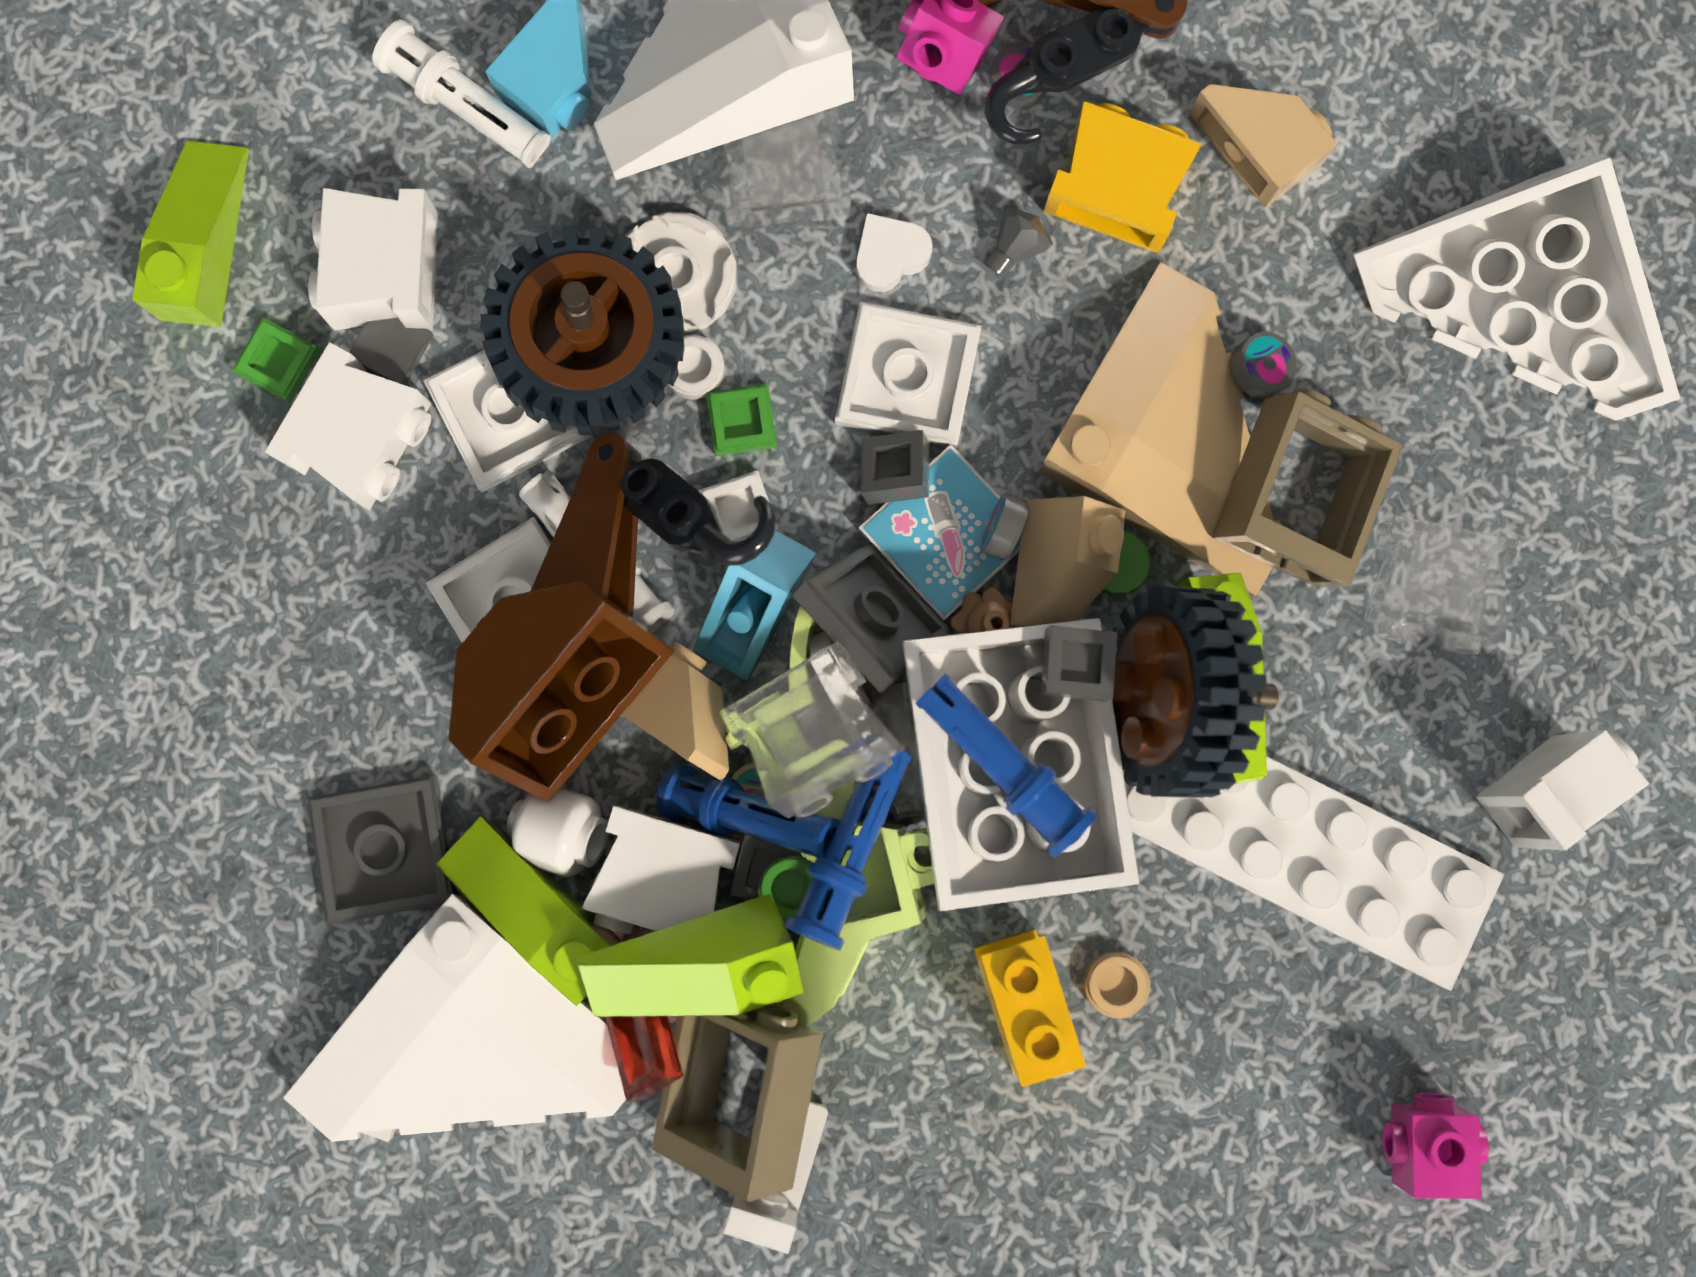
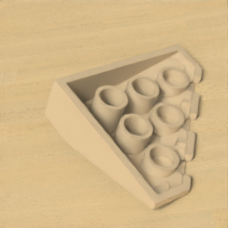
(1163, 427)

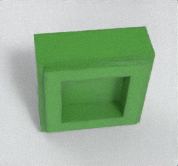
(276, 360)
(741, 420)

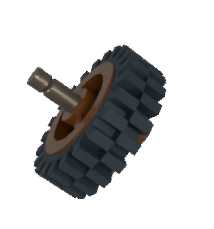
(583, 331)
(1187, 691)

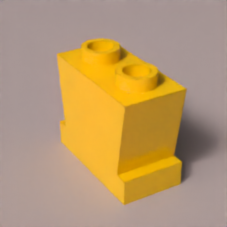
(1122, 176)
(1029, 1007)

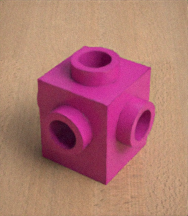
(947, 39)
(1435, 1148)

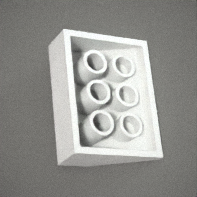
(974, 841)

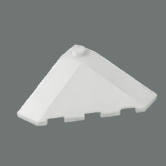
(722, 76)
(1539, 277)
(459, 1038)

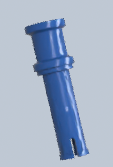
(1027, 787)
(727, 808)
(846, 881)

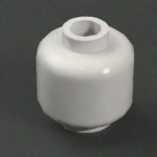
(558, 833)

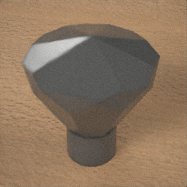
(1018, 239)

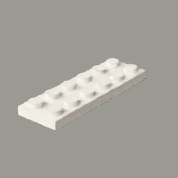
(1331, 866)

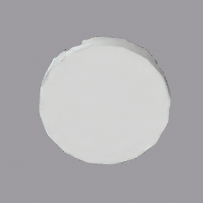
(709, 280)

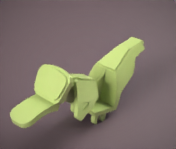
(892, 892)

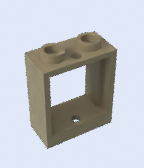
(1355, 505)
(687, 1107)

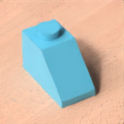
(547, 68)
(753, 605)

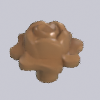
(983, 613)

